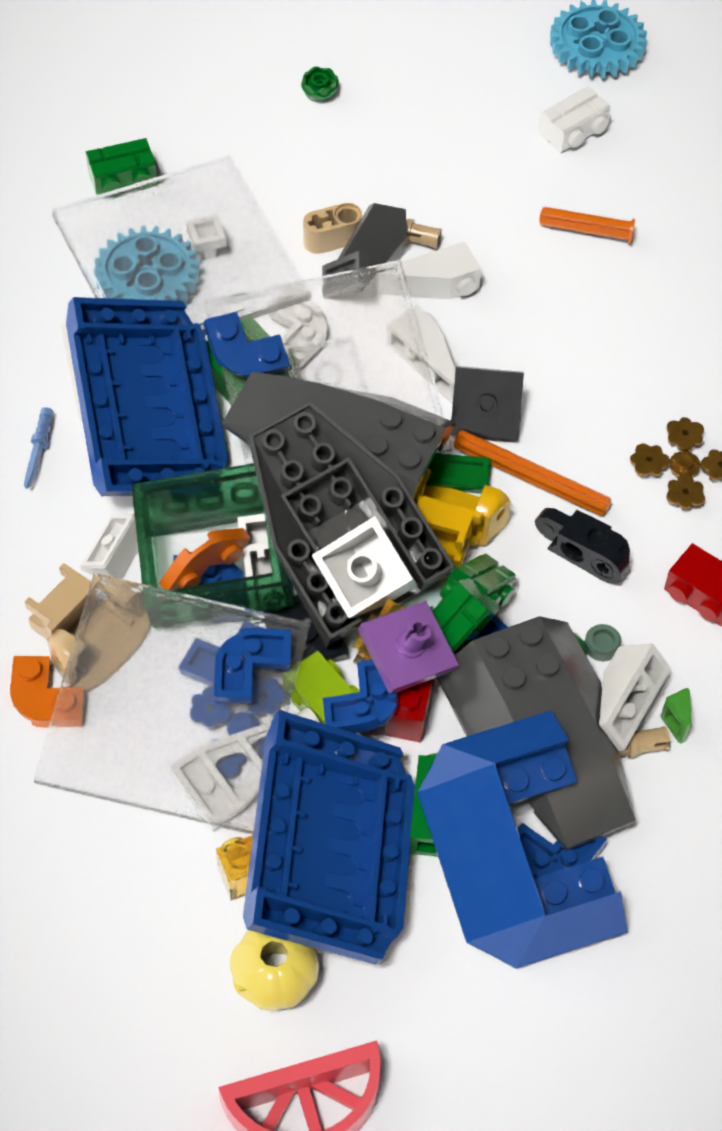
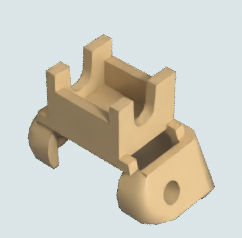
(60, 614)

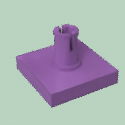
(408, 647)

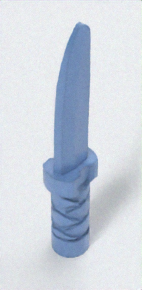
(40, 443)

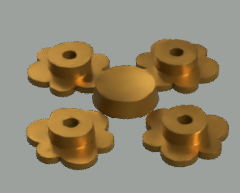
(682, 464)

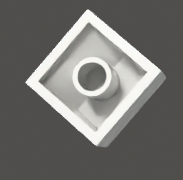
(364, 569)

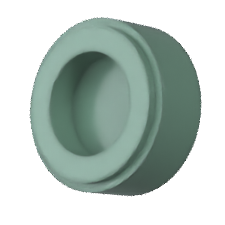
(602, 642)

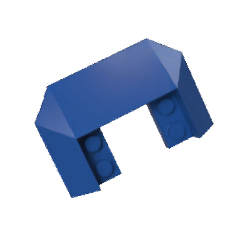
(483, 856)

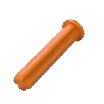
(587, 223)

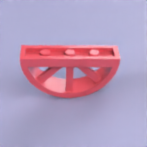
(301, 1078)

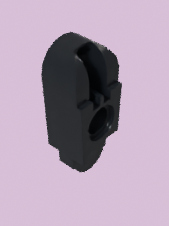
(585, 543)

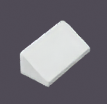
(113, 547)

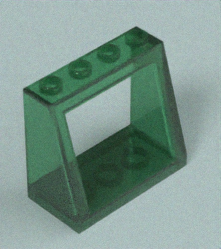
(200, 503)

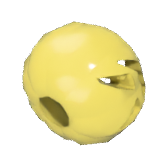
(272, 986)

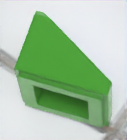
(677, 714)

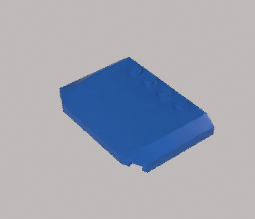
(143, 392)
(330, 840)

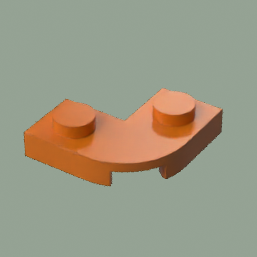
(223, 547)
(31, 689)

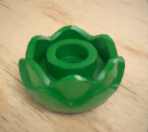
(319, 83)

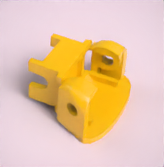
(461, 517)

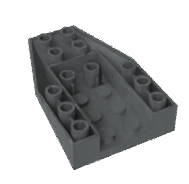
(319, 488)

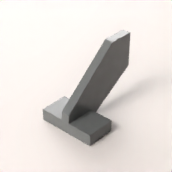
(373, 240)

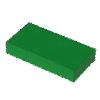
(459, 472)

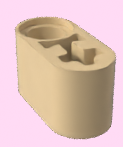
(330, 227)

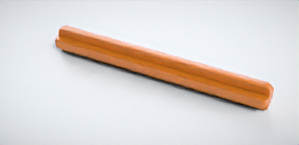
(533, 473)

